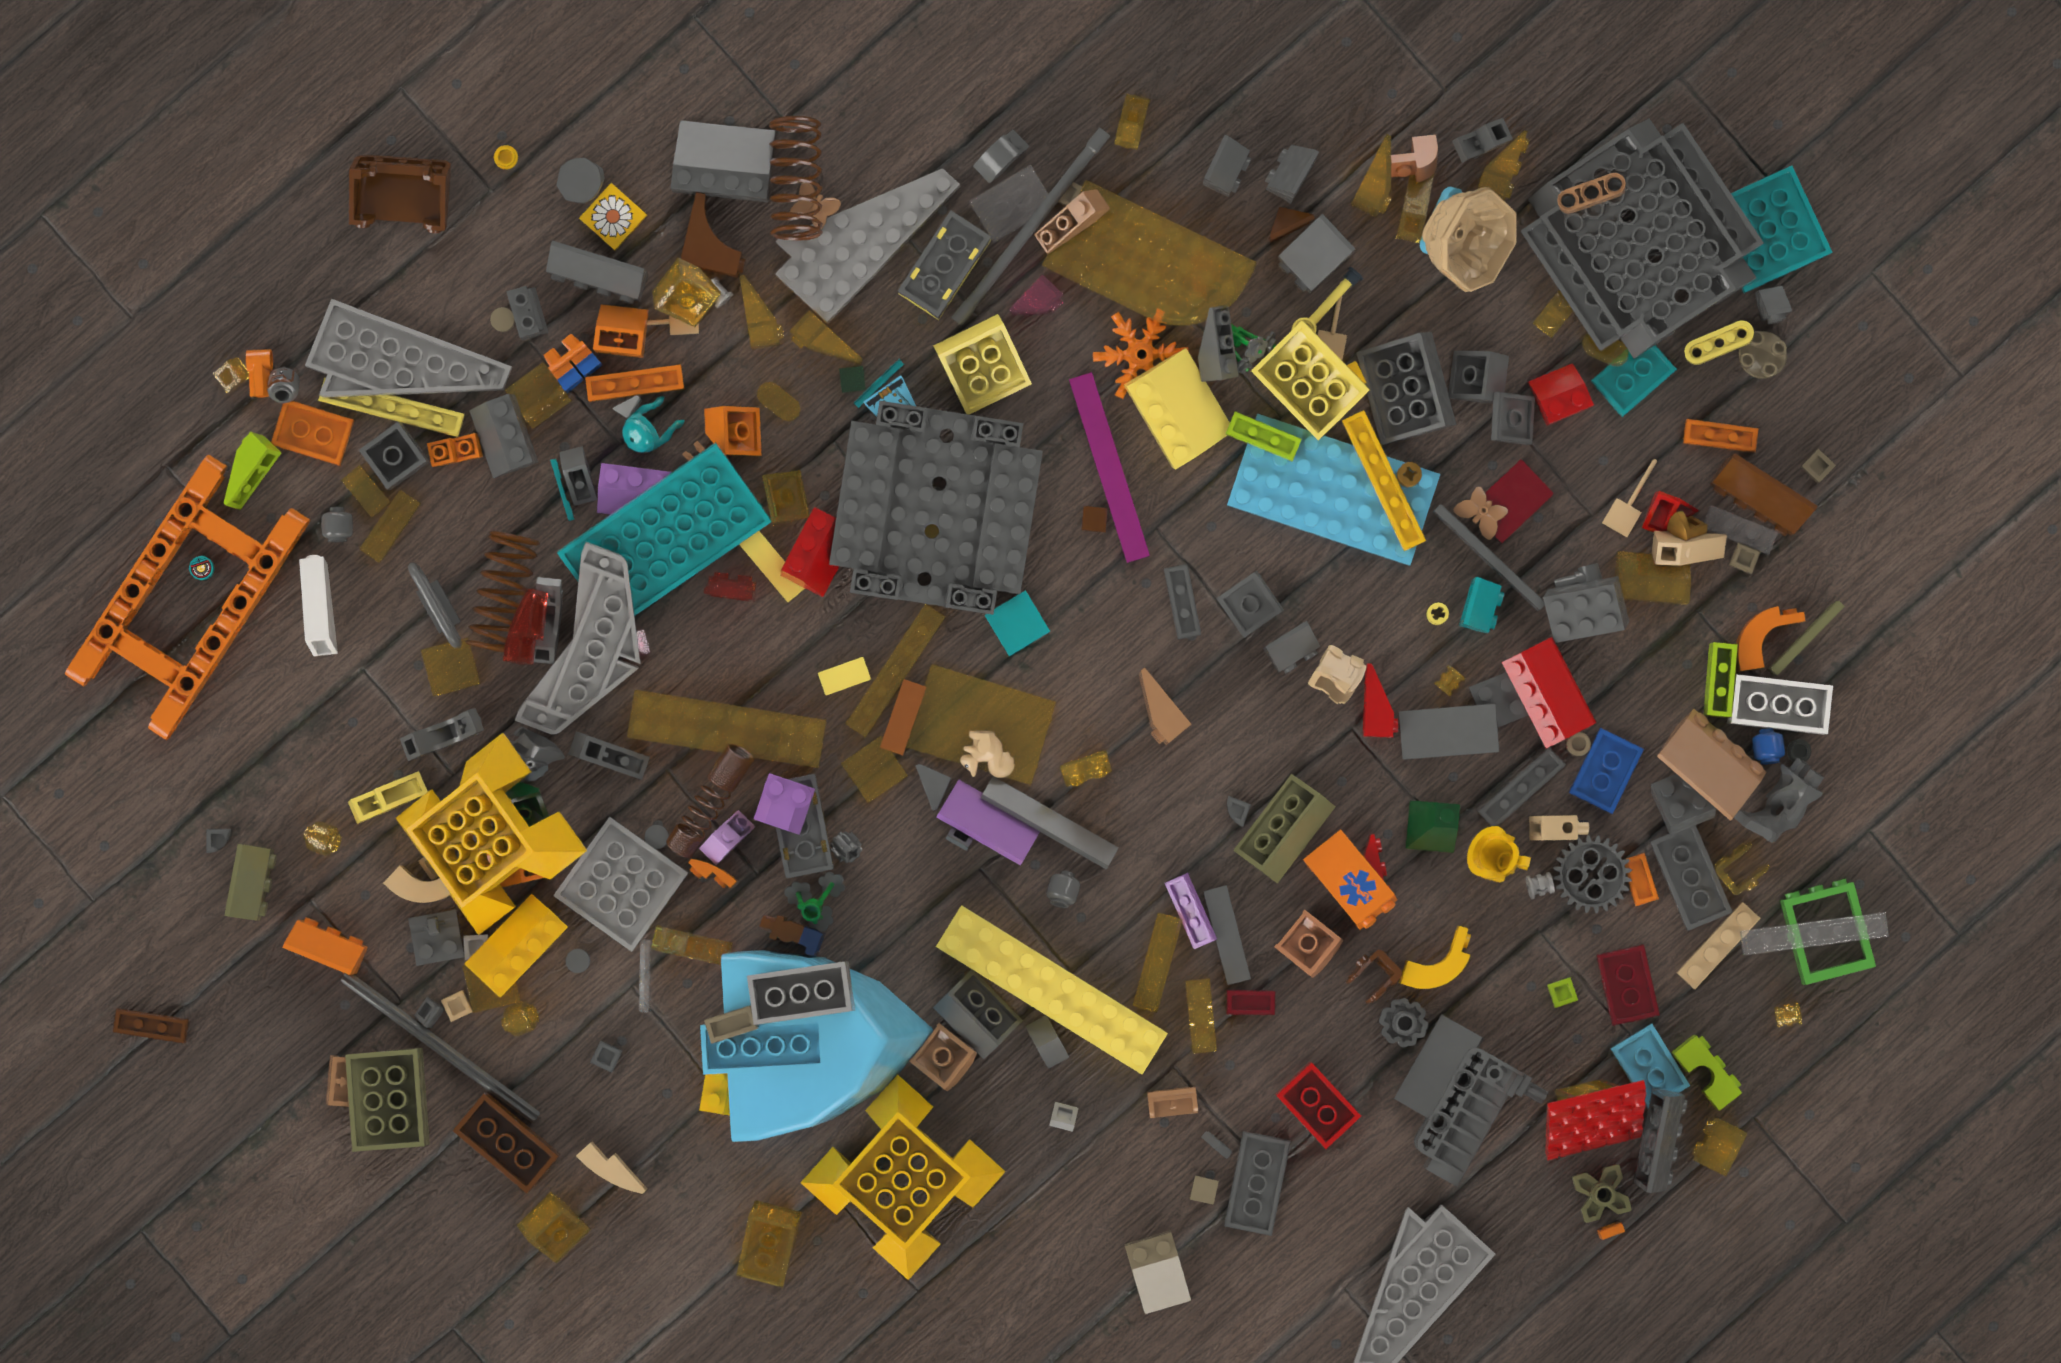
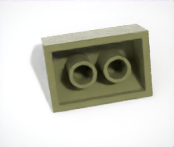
(250, 882)

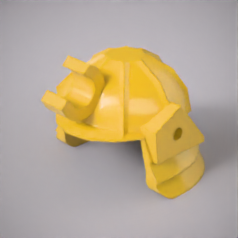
(1495, 855)

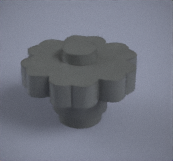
(1403, 1022)

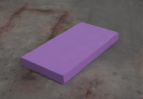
(987, 823)

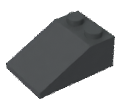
(1292, 172)

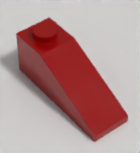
(1377, 712)

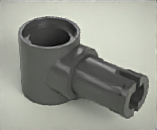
(1584, 574)

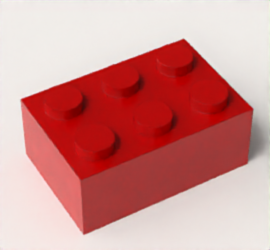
(1318, 1105)

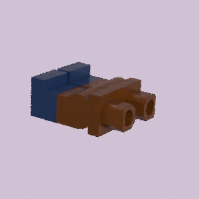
(792, 931)

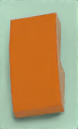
(454, 450)
(705, 869)

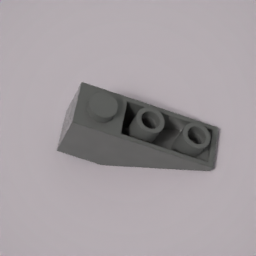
(1217, 347)

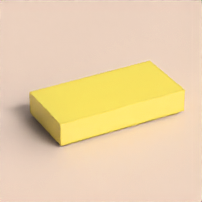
(844, 676)

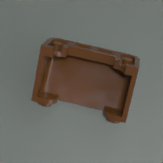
(399, 191)

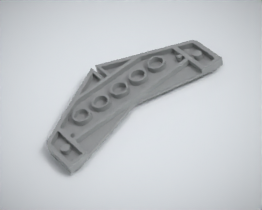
(590, 662)

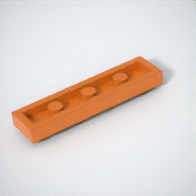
(634, 383)

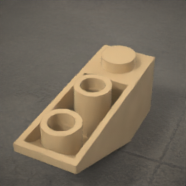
(1674, 551)

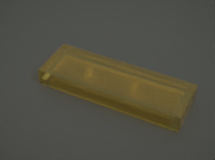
(390, 526)

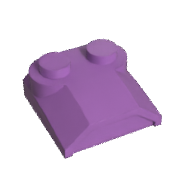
(784, 803)

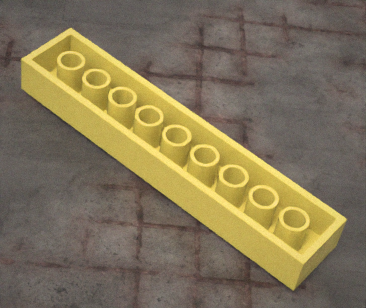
(1051, 989)

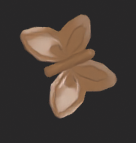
(829, 205)
(1484, 512)

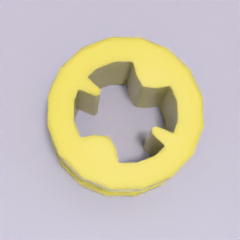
(1440, 620)

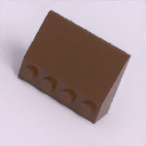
(1762, 495)

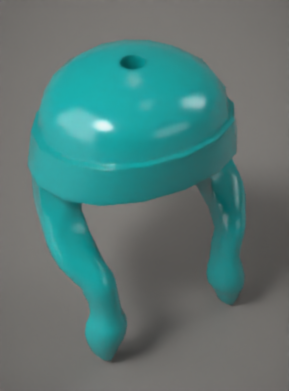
(641, 434)

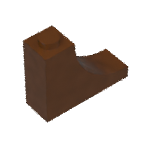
(705, 249)

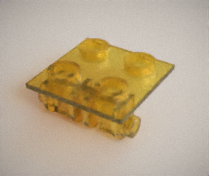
(538, 395)
(1089, 767)

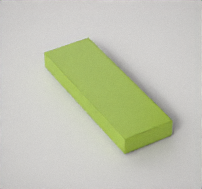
(1263, 436)

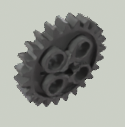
(1609, 887)

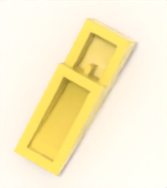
(387, 797)

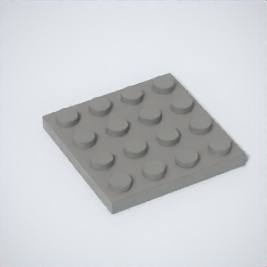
(621, 884)

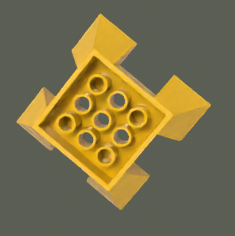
(482, 797)
(904, 1220)

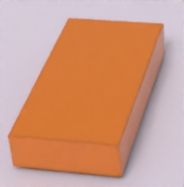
(1642, 883)

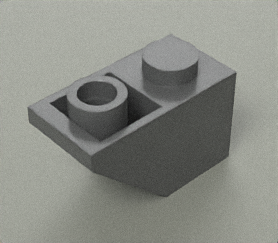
(1772, 304)

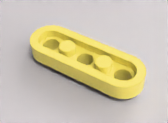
(1727, 334)

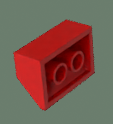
(811, 554)

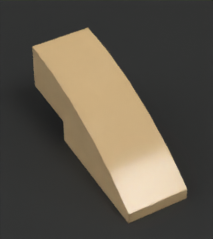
(610, 1169)

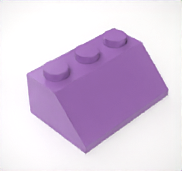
(622, 484)

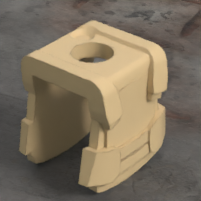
(1338, 674)

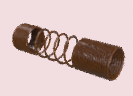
(726, 775)

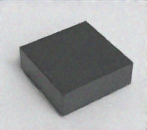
(606, 1056)

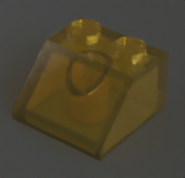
(685, 293)
(1719, 1146)
(553, 1227)

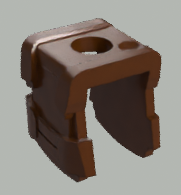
(1386, 964)

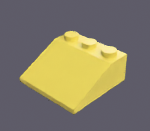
(982, 364)

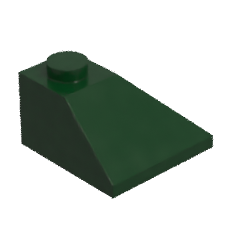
(528, 802)
(1432, 826)

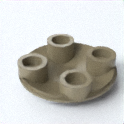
(1763, 355)

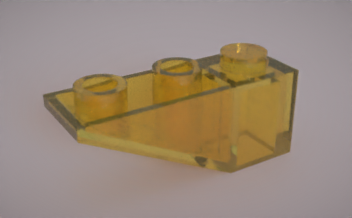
(1501, 170)
(1414, 209)
(689, 945)

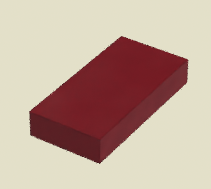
(1250, 1002)

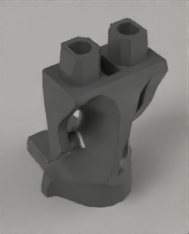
(1792, 793)

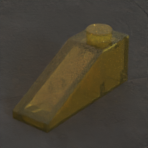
(760, 321)
(819, 338)

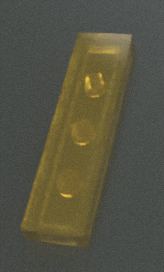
(1157, 962)

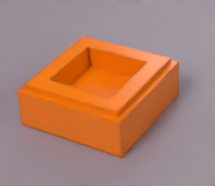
(1610, 1230)

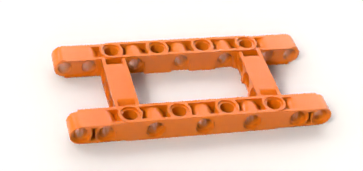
(149, 570)

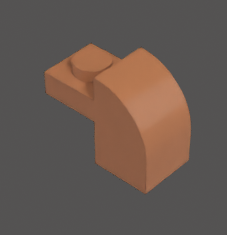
(1420, 162)

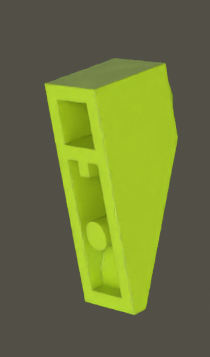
(249, 468)

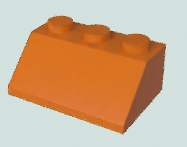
(326, 946)

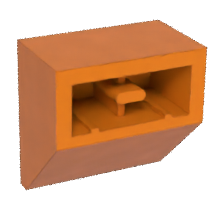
(621, 331)

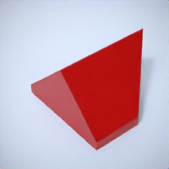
(1662, 509)

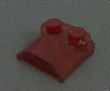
(735, 589)

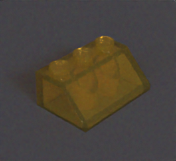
(1650, 582)

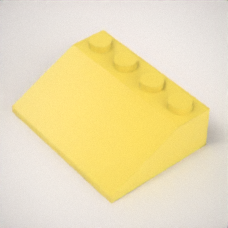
(1310, 380)
(1178, 408)

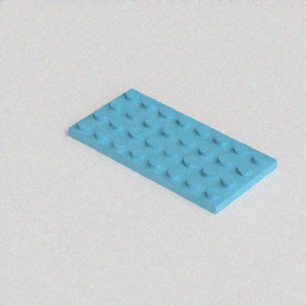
(1325, 493)

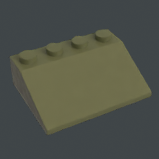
(387, 1099)

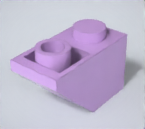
(727, 837)

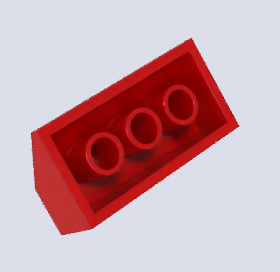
(1549, 692)

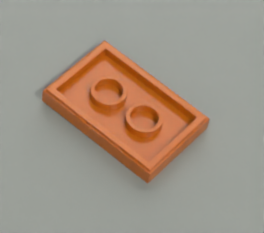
(312, 432)

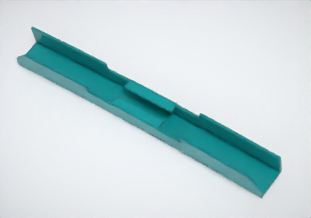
(878, 383)
(558, 478)

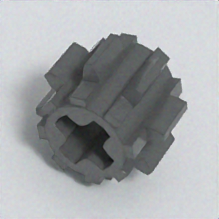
(846, 847)

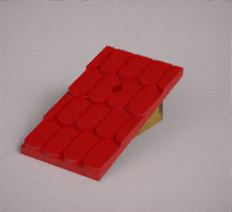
(1594, 1116)

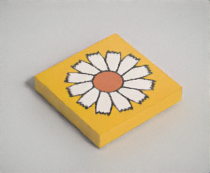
(613, 216)

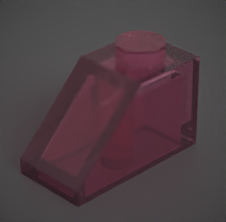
(1038, 299)

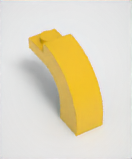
(1441, 973)

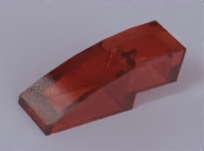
(526, 628)

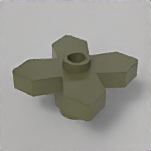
(1594, 1205)

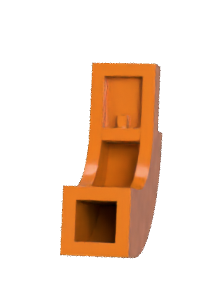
(1753, 633)

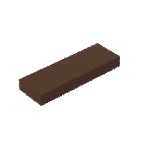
(150, 1025)

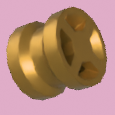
(1407, 479)

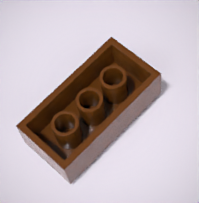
(506, 1142)

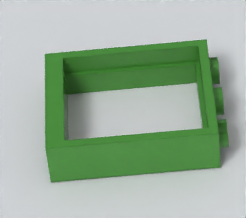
(1835, 971)

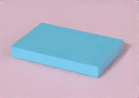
(1648, 1059)

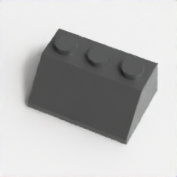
(503, 435)
(977, 1014)

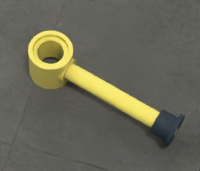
(1350, 279)

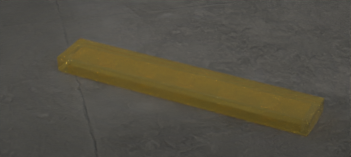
(895, 670)

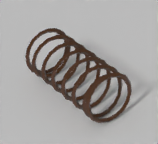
(786, 143)
(502, 538)

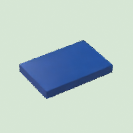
(1606, 770)

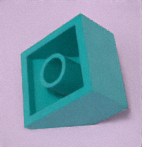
(1481, 605)

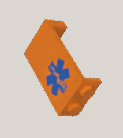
(1351, 880)

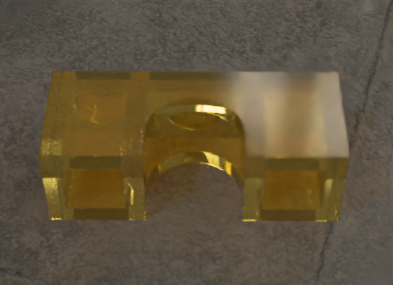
(1200, 1015)

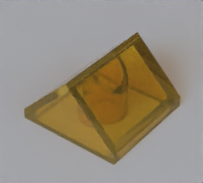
(785, 497)

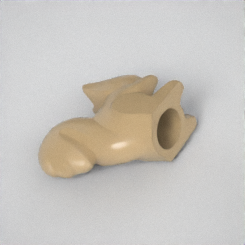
(987, 749)

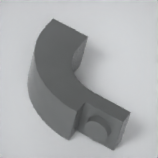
(546, 650)
(442, 735)

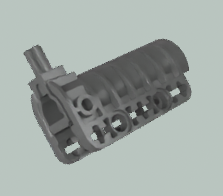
(1471, 1113)

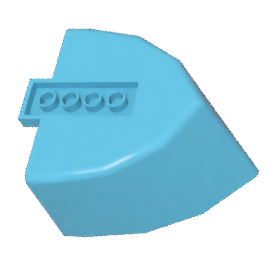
(807, 1067)

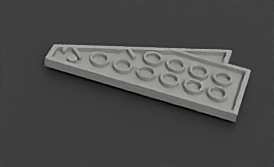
(859, 243)
(385, 358)
(1421, 1279)

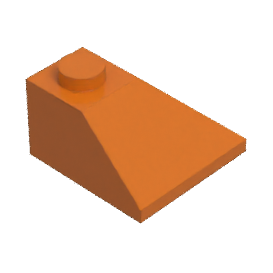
(734, 429)

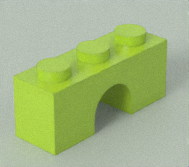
(1722, 1087)

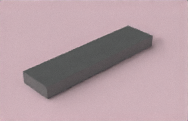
(1521, 788)
(1227, 935)

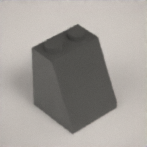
(1315, 254)

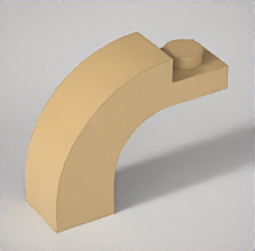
(413, 889)

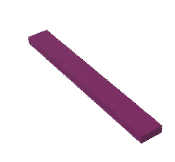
(1109, 467)

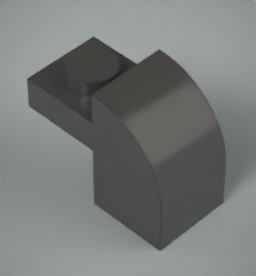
(1483, 140)
(1000, 156)

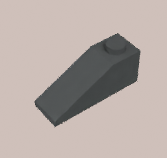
(608, 755)

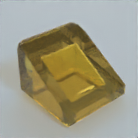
(231, 374)

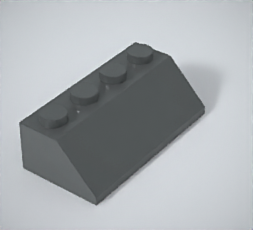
(596, 272)

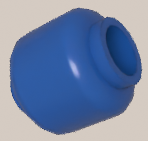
(1768, 746)

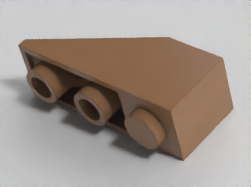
(1072, 220)

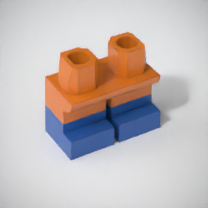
(564, 370)

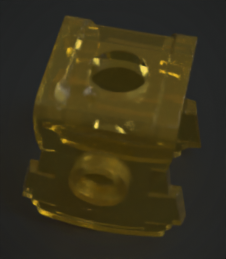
(1750, 882)

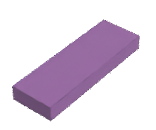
(1190, 910)

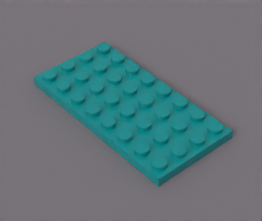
(676, 526)

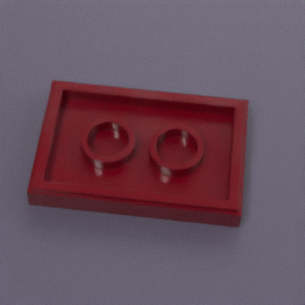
(1521, 494)
(1627, 985)

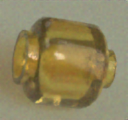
(322, 838)
(520, 1018)

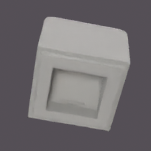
(628, 407)

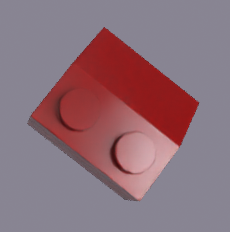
(1560, 394)

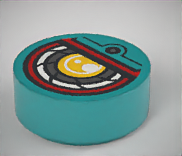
(201, 568)

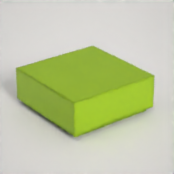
(1562, 992)

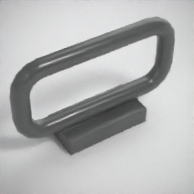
(436, 605)

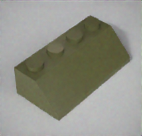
(1284, 828)

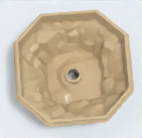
(1471, 237)

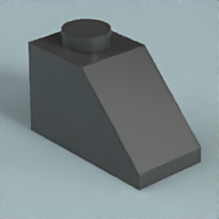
(578, 475)

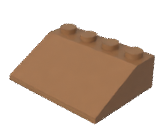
(1163, 714)
(1711, 763)

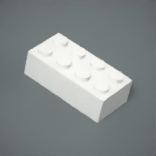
(1781, 704)

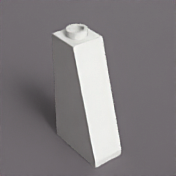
(317, 606)

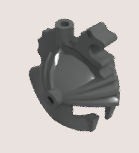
(535, 752)

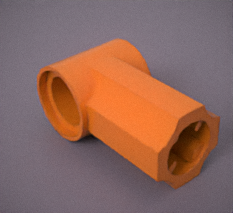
(259, 365)

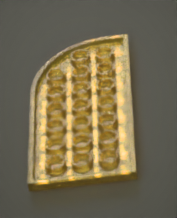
(1151, 264)

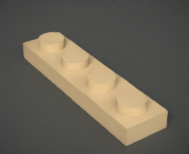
(1717, 945)

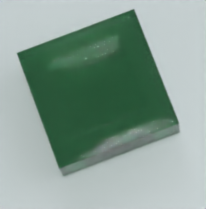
(852, 379)

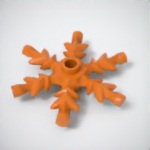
(1134, 346)

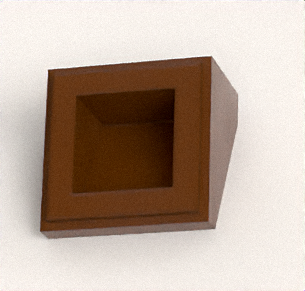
(1094, 519)

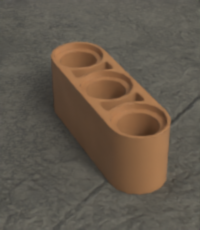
(1583, 202)

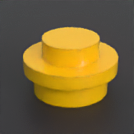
(506, 157)

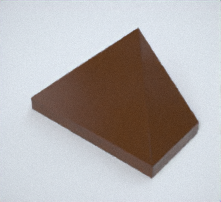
(1288, 222)

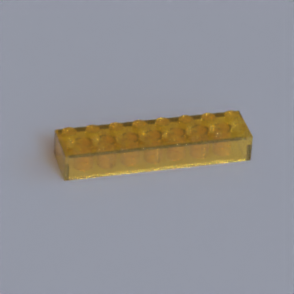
(714, 725)

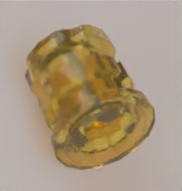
(1449, 680)
(1788, 1015)

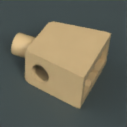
(1551, 827)

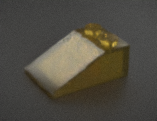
(1374, 190)
(768, 1243)

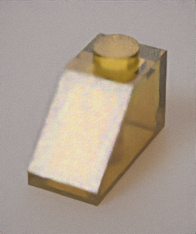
(1131, 121)

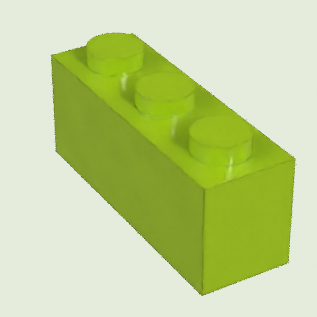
(1720, 680)

